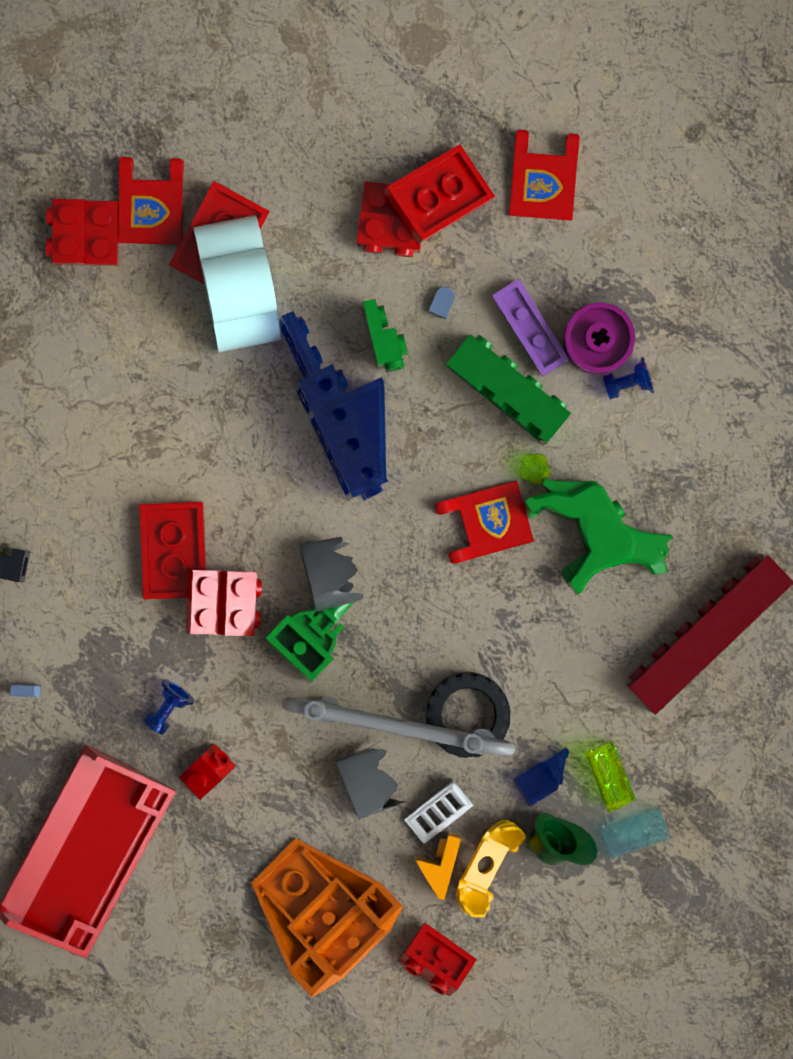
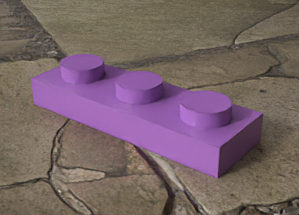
(530, 327)

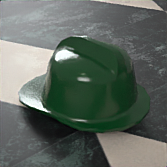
(561, 841)

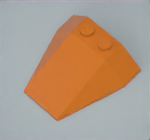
(322, 914)

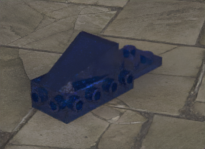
(358, 415)

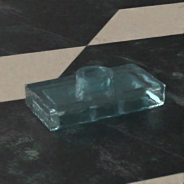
(635, 833)

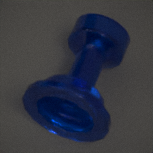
(640, 377)
(174, 697)

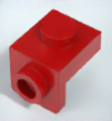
(207, 771)

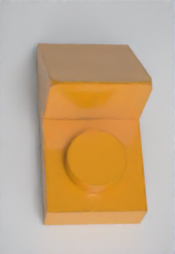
(439, 873)

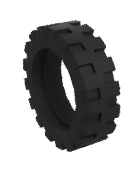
(473, 681)

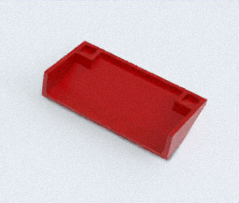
(85, 852)

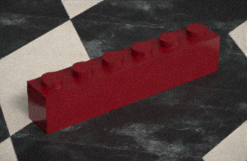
(710, 633)

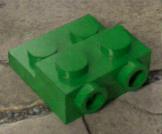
(386, 343)

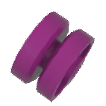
(603, 320)

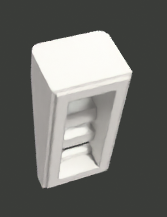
(458, 794)

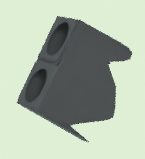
(329, 573)
(365, 784)

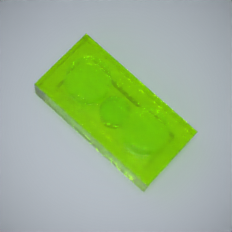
(610, 776)

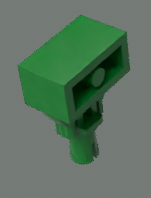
(306, 639)

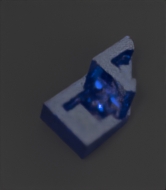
(542, 778)

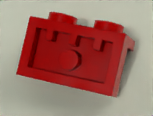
(437, 960)

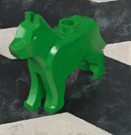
(601, 529)

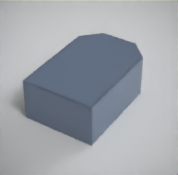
(442, 302)
(25, 690)

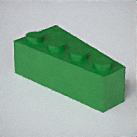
(508, 389)

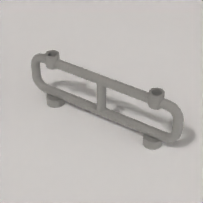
(329, 710)

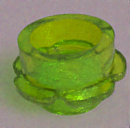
(534, 460)

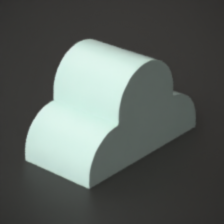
(238, 283)

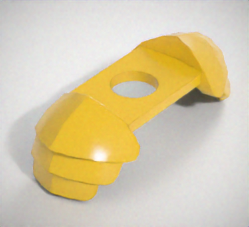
(473, 887)

